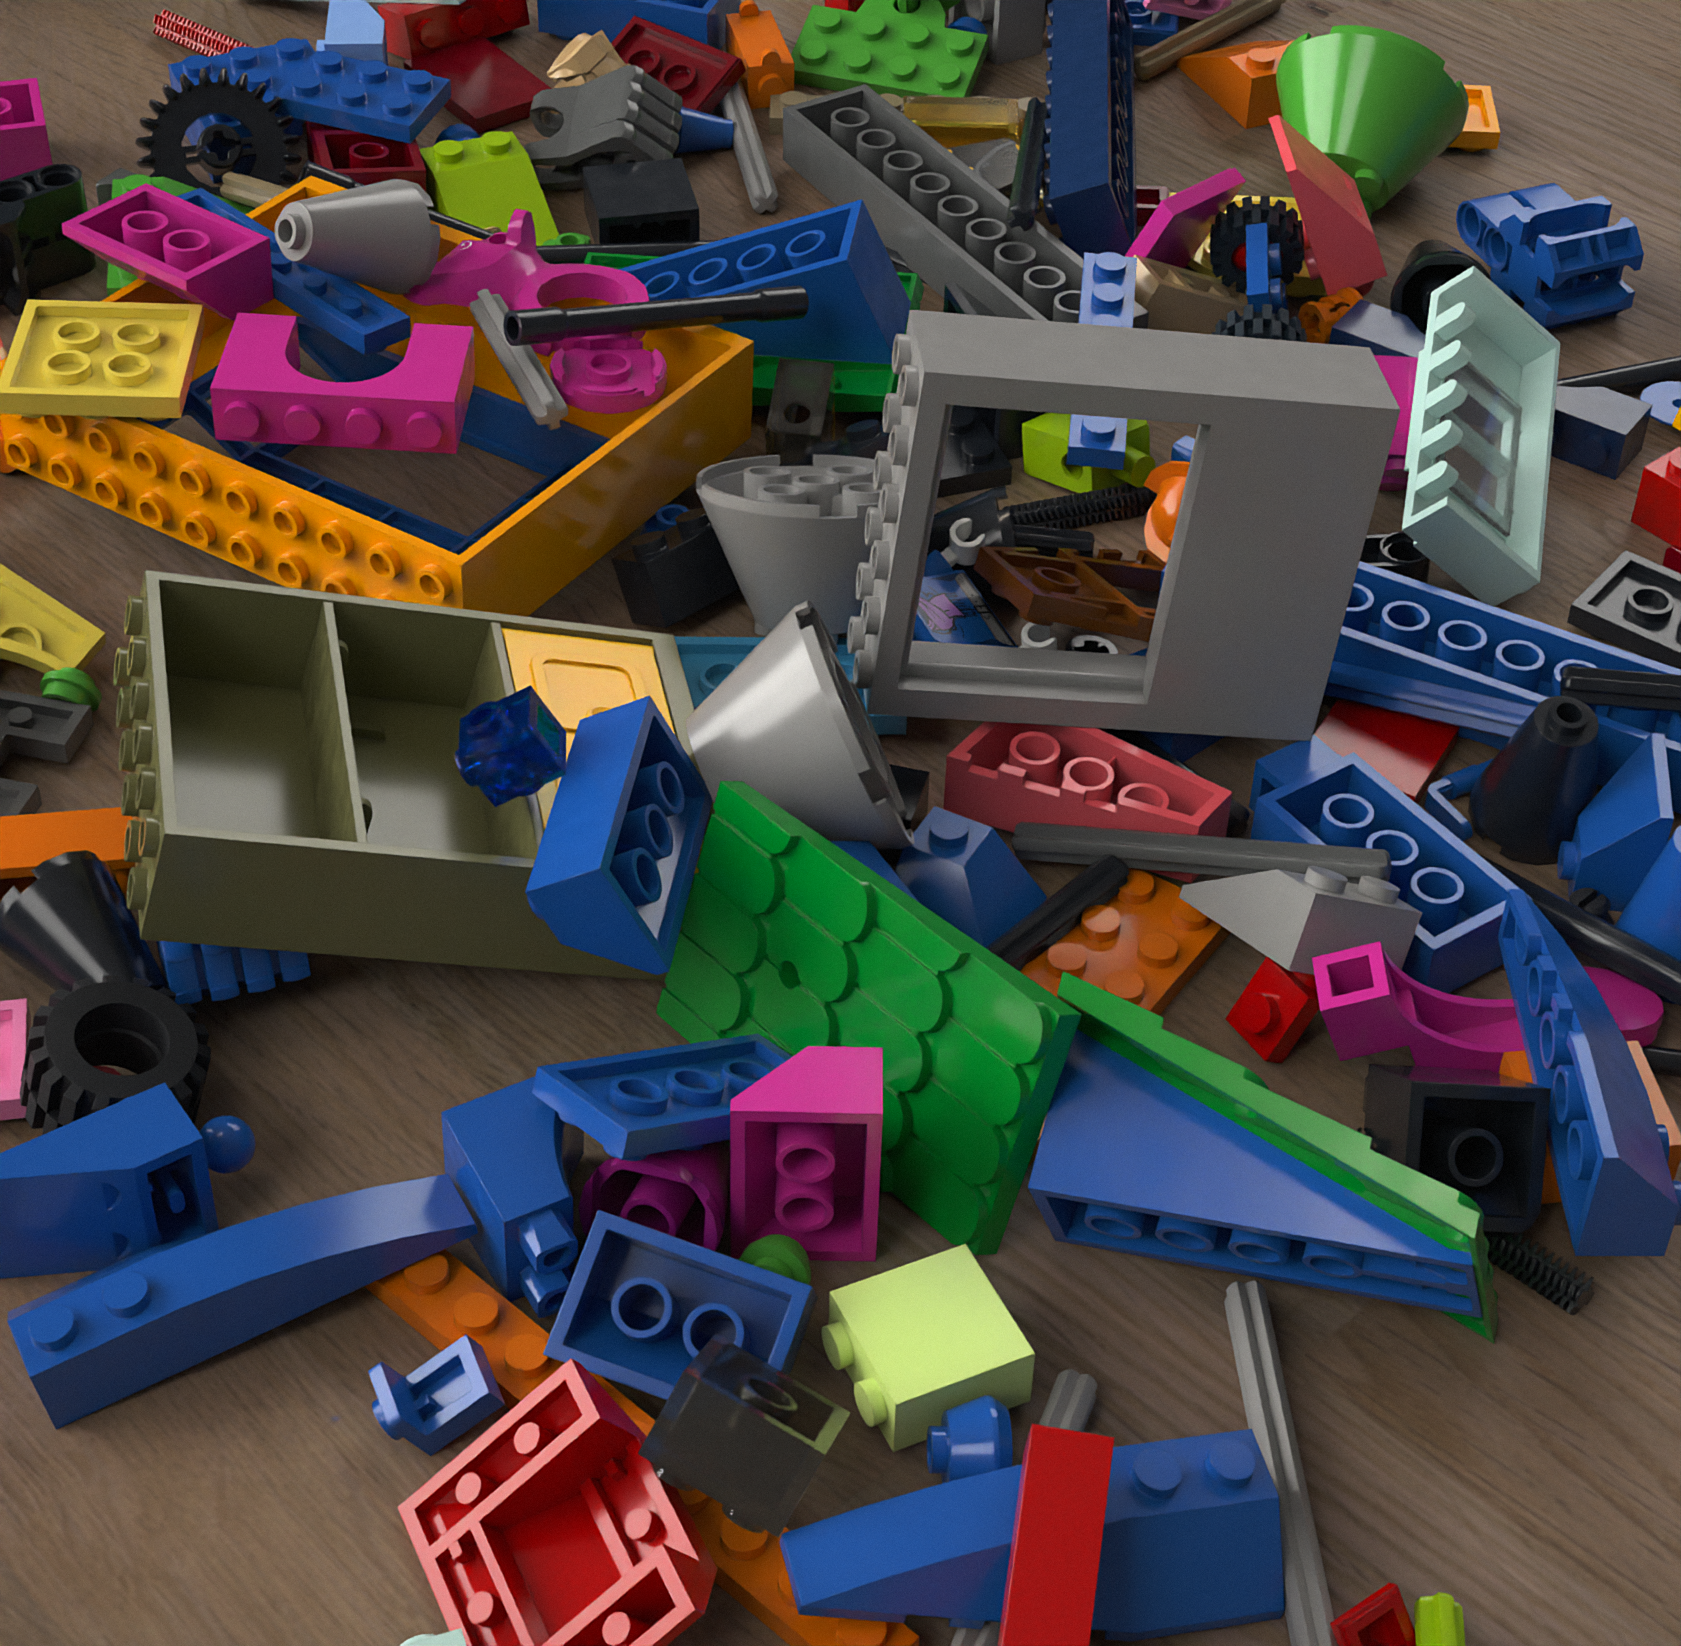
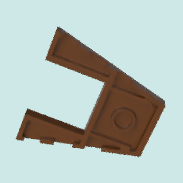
(1074, 587)

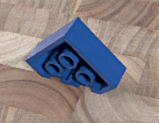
(265, 64)

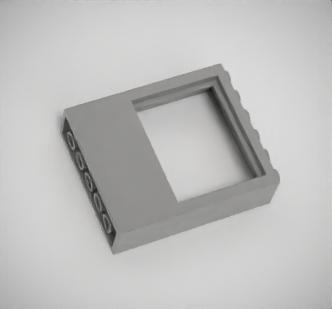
(1258, 549)

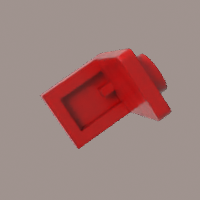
(1275, 1010)

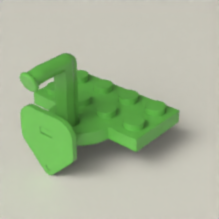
(890, 48)

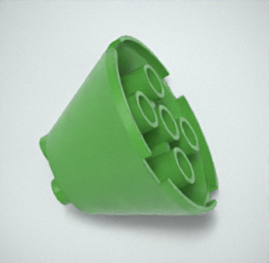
(1371, 105)

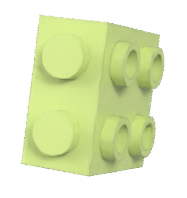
(926, 1344)

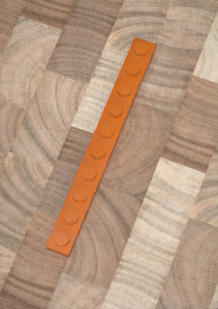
(449, 1301)

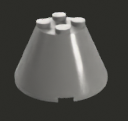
(792, 532)

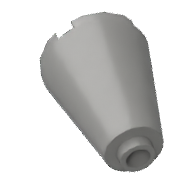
(364, 235)

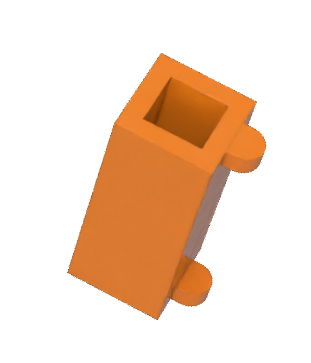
(760, 45)

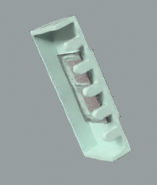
(1481, 439)

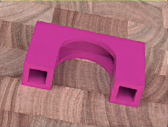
(411, 408)

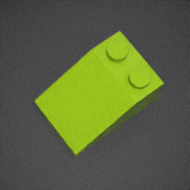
(485, 183)

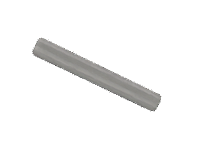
(519, 363)

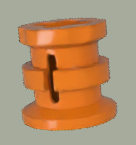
(1326, 313)

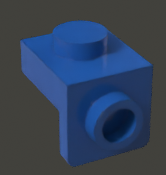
(438, 1397)

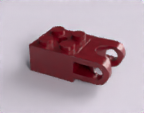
(364, 156)

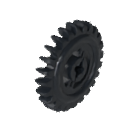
(217, 99)

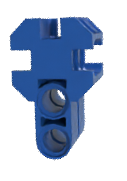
(1551, 249)

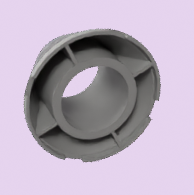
(801, 737)

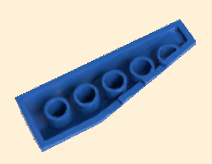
(1600, 1117)
(222, 1289)
(1181, 1550)

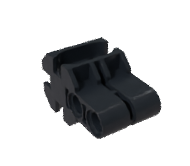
(31, 233)

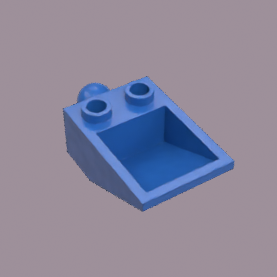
(114, 1185)

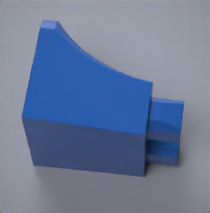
(514, 1176)

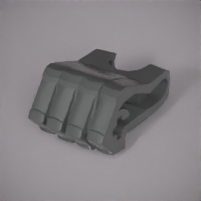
(602, 122)

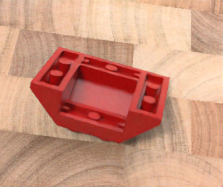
(560, 1529)

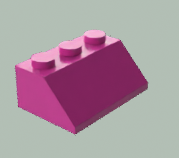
(179, 249)
(810, 1154)

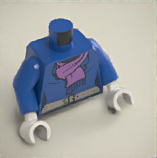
(955, 610)

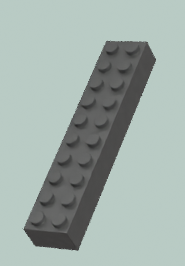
(932, 207)

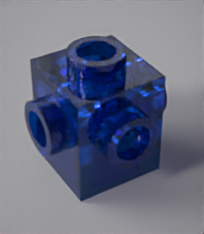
(511, 747)

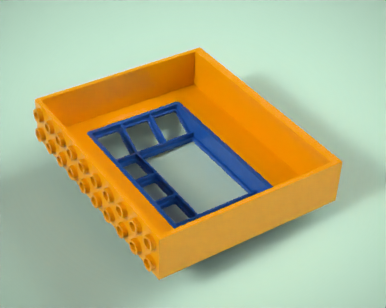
(327, 537)

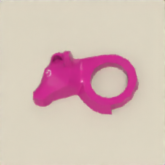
(515, 270)

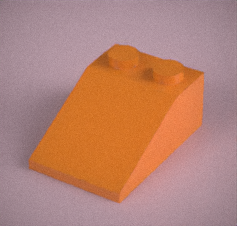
(1240, 79)

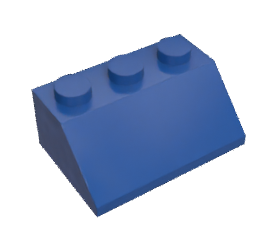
(654, 1301)

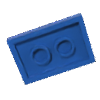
(364, 96)

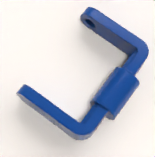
(1451, 787)

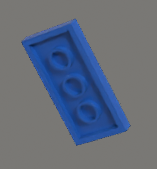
(659, 1095)

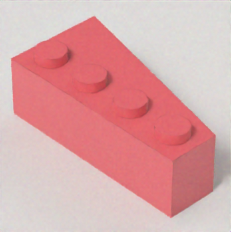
(1078, 779)

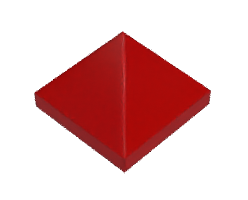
(1376, 1621)

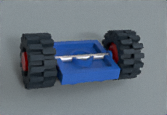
(1257, 251)

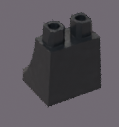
(1467, 1132)

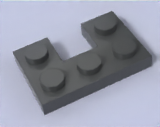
(39, 730)

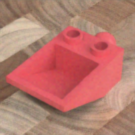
(1334, 219)

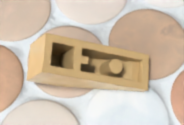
(1183, 298)

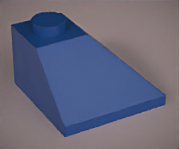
(1622, 828)
(967, 876)

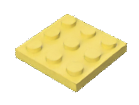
(102, 359)

